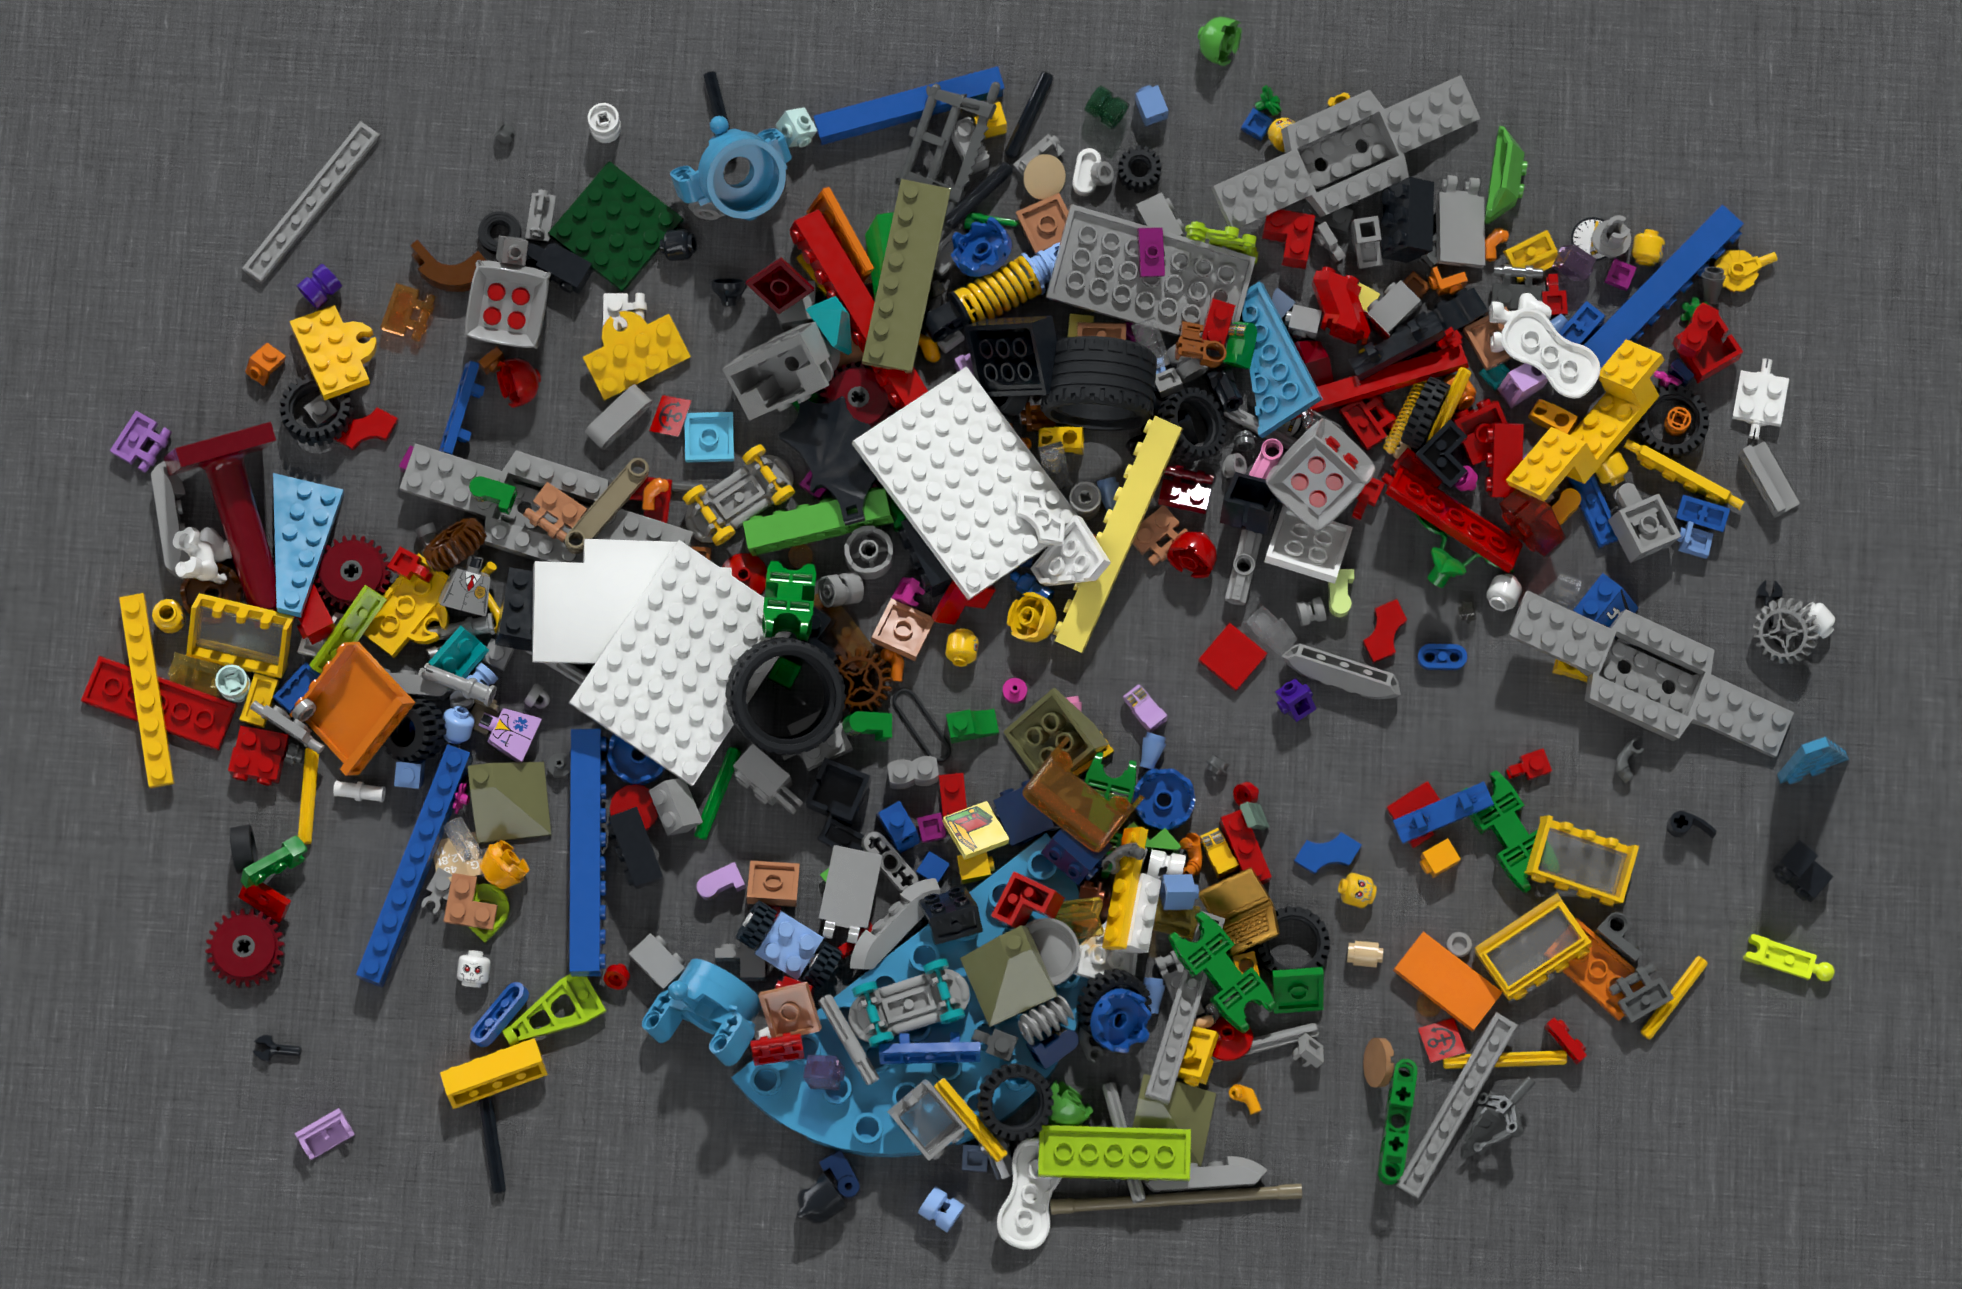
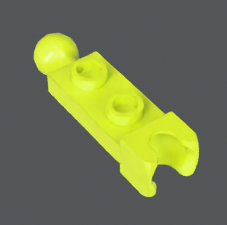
(1787, 959)

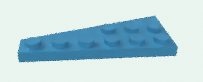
(1277, 370)
(302, 528)
(1813, 759)

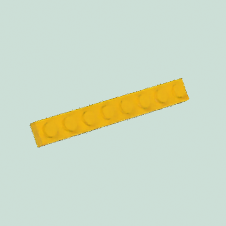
(146, 690)

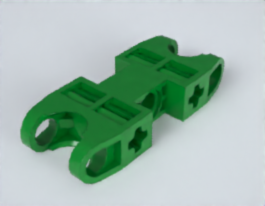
(789, 600)
(1124, 784)
(1508, 830)
(1222, 972)
(1392, 1135)

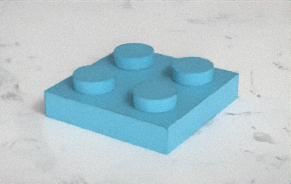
(709, 437)

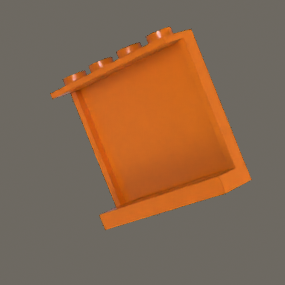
(355, 706)

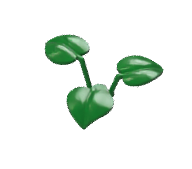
(1445, 564)

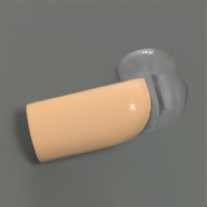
(1209, 1019)

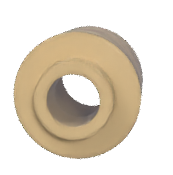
(1364, 954)

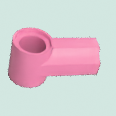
(1264, 462)

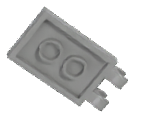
(1460, 224)
(849, 891)

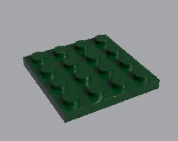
(615, 226)

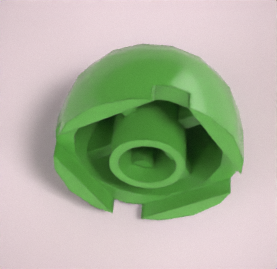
(1219, 38)
(1067, 1107)

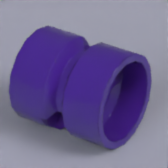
(317, 287)

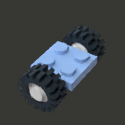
(788, 945)

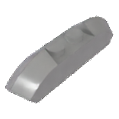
(166, 493)
(1342, 672)
(418, 687)
(893, 927)
(1237, 1173)

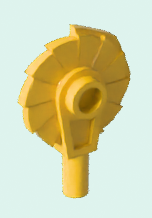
(1742, 268)

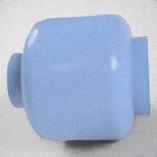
(458, 725)

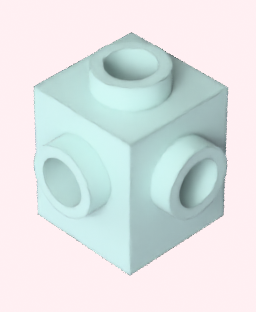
(796, 127)

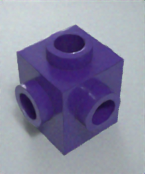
(1295, 700)

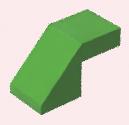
(1162, 841)

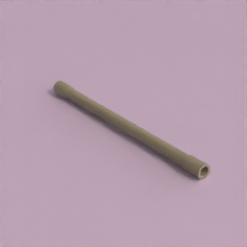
(1280, 1192)

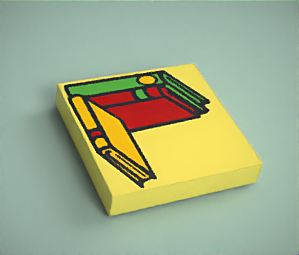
(975, 830)

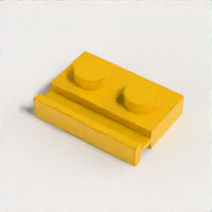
(1536, 252)

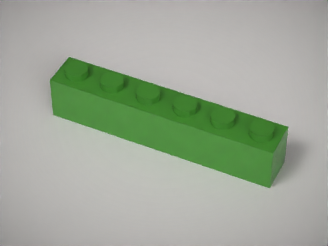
(812, 523)

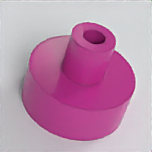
(1469, 481)
(1014, 696)

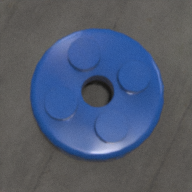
(981, 236)
(627, 768)
(1176, 787)
(1131, 1026)

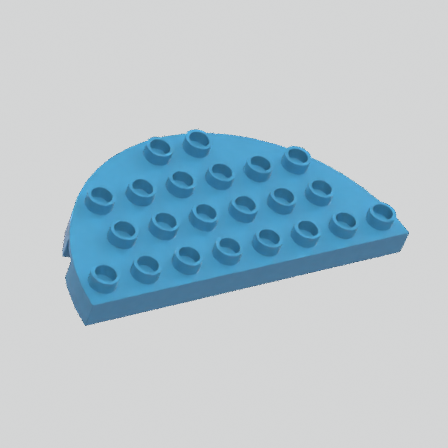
(857, 1114)

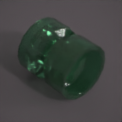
(1107, 107)

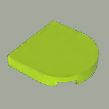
(492, 895)

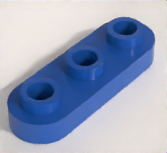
(499, 1014)

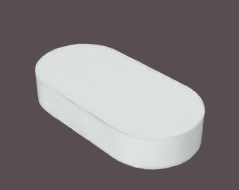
(1082, 179)

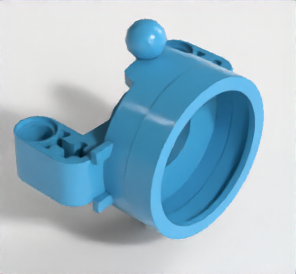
(754, 195)
(713, 1003)

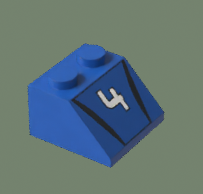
(1605, 601)

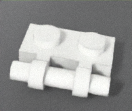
(617, 302)

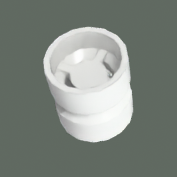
(604, 123)
(1160, 859)

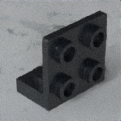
(951, 915)

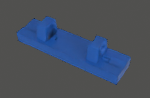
(465, 389)
(1443, 812)
(947, 1052)

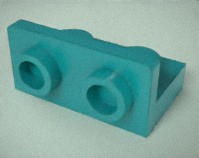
(460, 653)

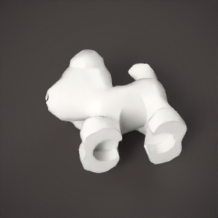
(1498, 314)
(204, 551)

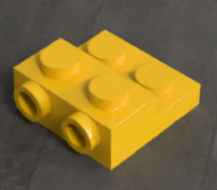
(1197, 1056)

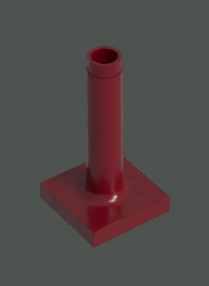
(226, 471)

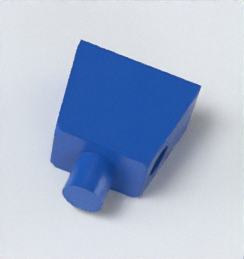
(899, 827)

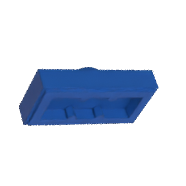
(296, 687)

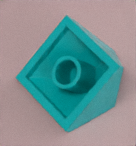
(833, 322)

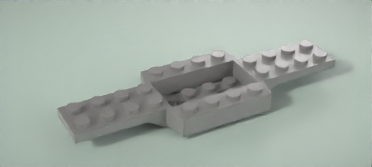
(1387, 135)
(447, 482)
(1639, 694)

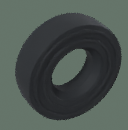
(492, 220)

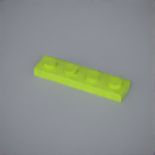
(351, 625)

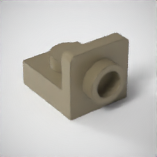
(478, 711)

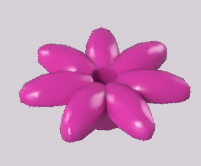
(1666, 379)
(461, 798)

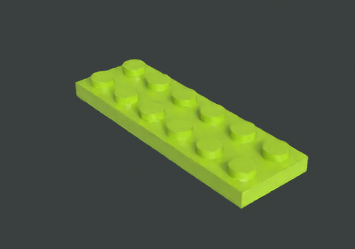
(1114, 1153)

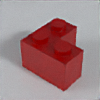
(1295, 231)
(1022, 898)

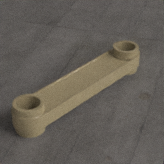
(607, 505)

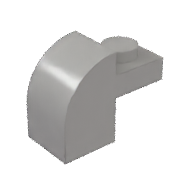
(1366, 241)
(751, 966)

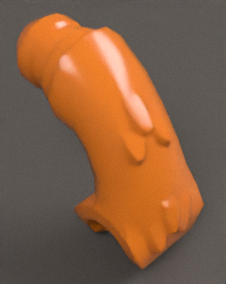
(1192, 845)

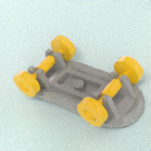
(744, 494)

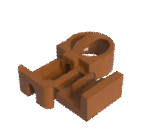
(1191, 346)

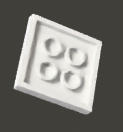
(1306, 550)

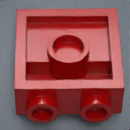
(1475, 425)
(258, 755)

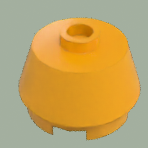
(502, 866)

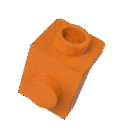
(1447, 285)
(264, 362)

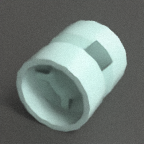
(233, 683)

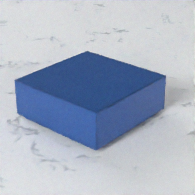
(1256, 124)
(933, 867)

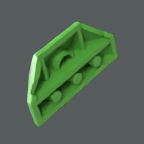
(1505, 176)

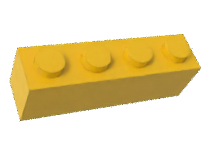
(493, 1073)

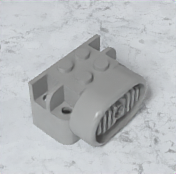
(783, 370)

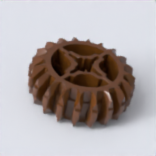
(454, 544)
(866, 672)

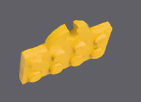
(334, 350)
(634, 353)
(408, 612)

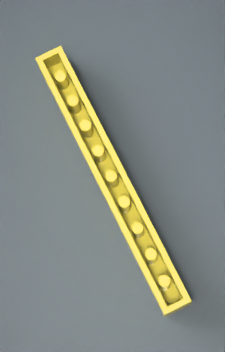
(1120, 531)

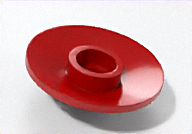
(753, 566)
(1231, 1046)

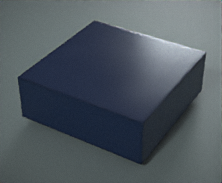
(1681, 372)

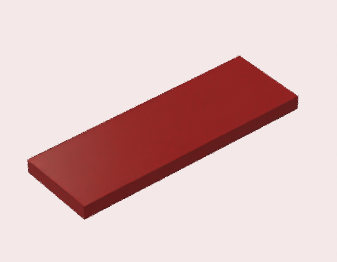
(1454, 518)
(186, 710)

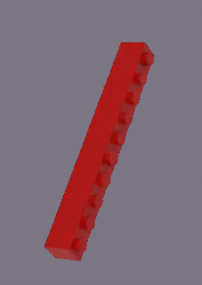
(841, 280)

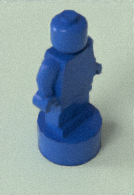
(1028, 583)

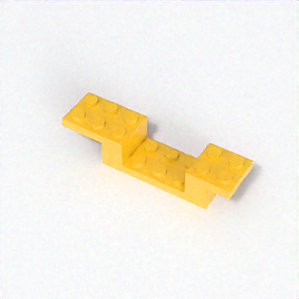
(1598, 434)

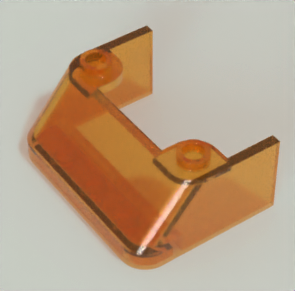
(1075, 804)

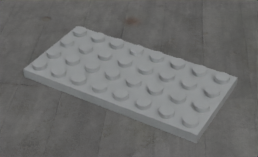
(1101, 273)

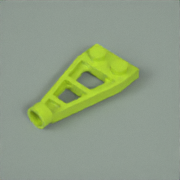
(582, 995)

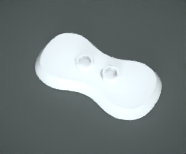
(1534, 341)
(1025, 1213)

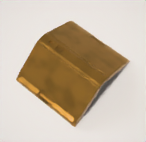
(1246, 910)

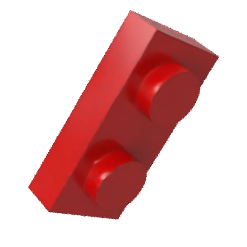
(1217, 321)
(952, 793)
(266, 900)
(1559, 1032)

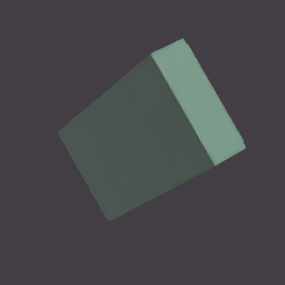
(1254, 816)

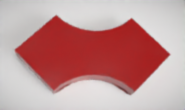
(376, 425)
(1388, 620)

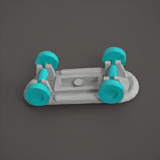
(908, 1004)

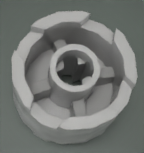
(869, 566)

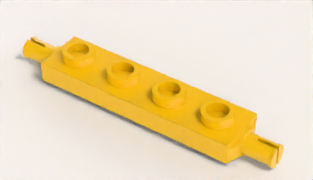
(1674, 471)

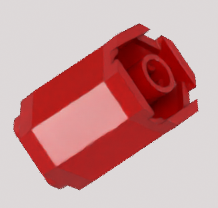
(1341, 306)

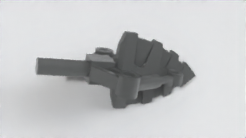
(1493, 1125)

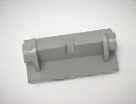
(1047, 145)
(540, 216)

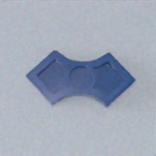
(1317, 855)

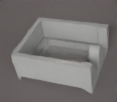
(927, 1120)

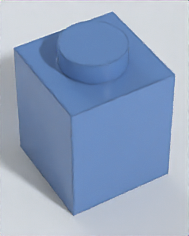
(1151, 105)
(409, 774)
(1178, 892)

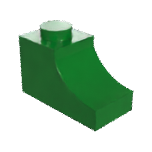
(971, 725)

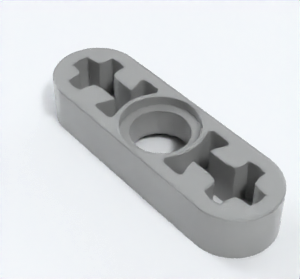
(896, 881)

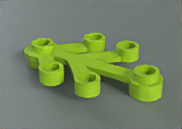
(1227, 238)

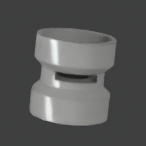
(1307, 614)

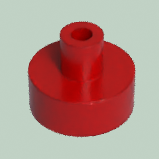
(1245, 793)
(616, 976)

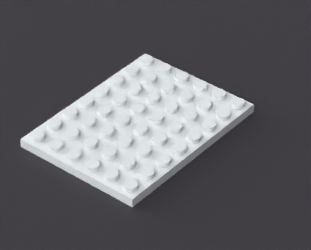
(957, 480)
(671, 661)

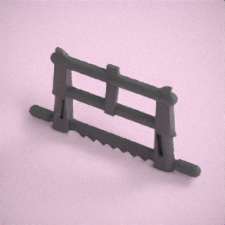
(958, 101)

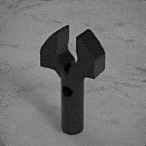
(1762, 593)
(275, 1048)

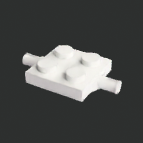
(1760, 398)

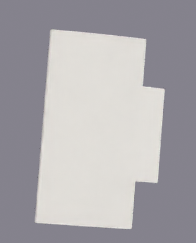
(587, 602)

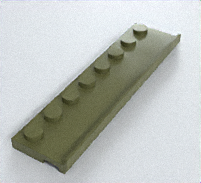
(906, 276)

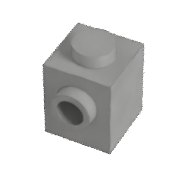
(1303, 322)

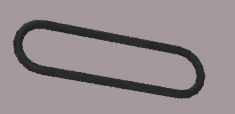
(929, 718)

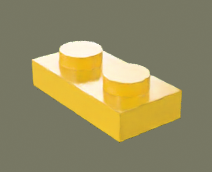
(261, 690)

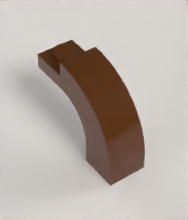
(442, 276)

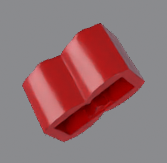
(1698, 329)

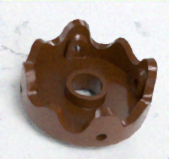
(229, 590)

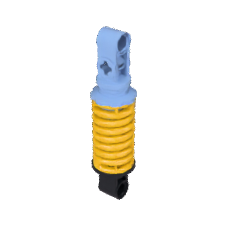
(992, 294)

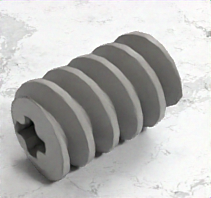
(1044, 1018)

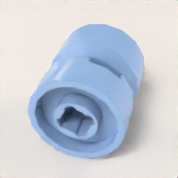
(932, 1205)

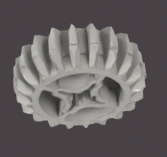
(1785, 610)

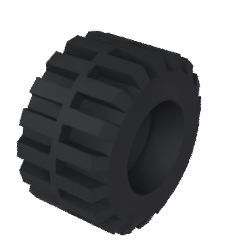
(428, 733)

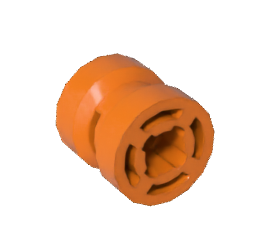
(1677, 426)

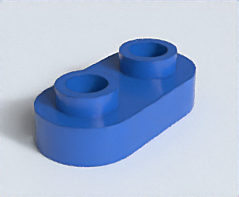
(1441, 656)

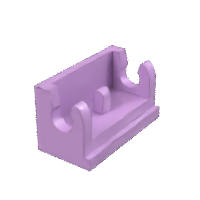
(325, 1134)

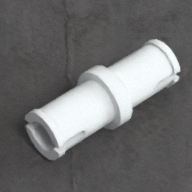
(359, 791)

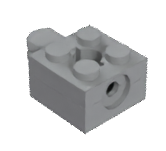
(1653, 522)
(765, 778)

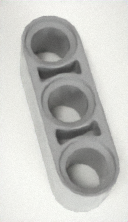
(618, 416)

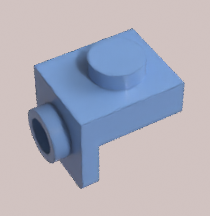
(1694, 541)

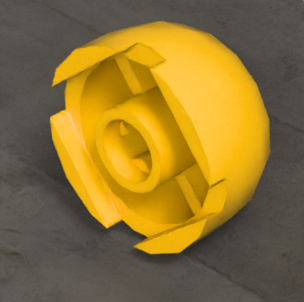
(1032, 617)

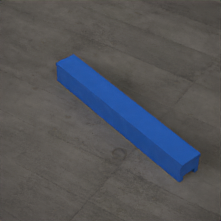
(900, 107)

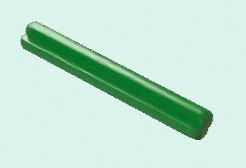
(717, 793)

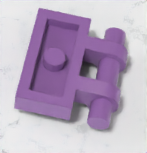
(135, 436)

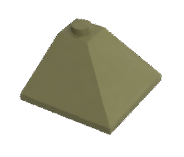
(1046, 726)
(509, 801)
(1008, 975)
(1187, 1109)

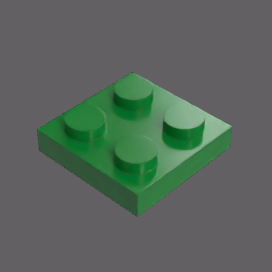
(1298, 990)

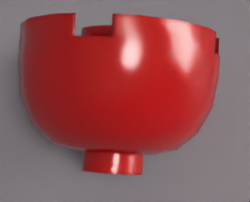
(518, 381)
(1193, 552)

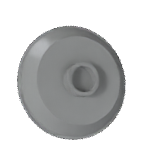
(1056, 946)

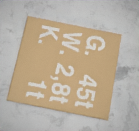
(449, 860)

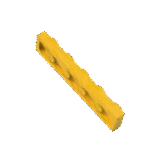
(1124, 893)

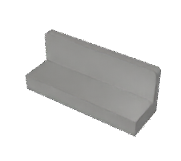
(1769, 478)

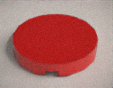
(633, 796)

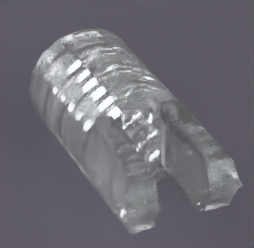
(463, 840)

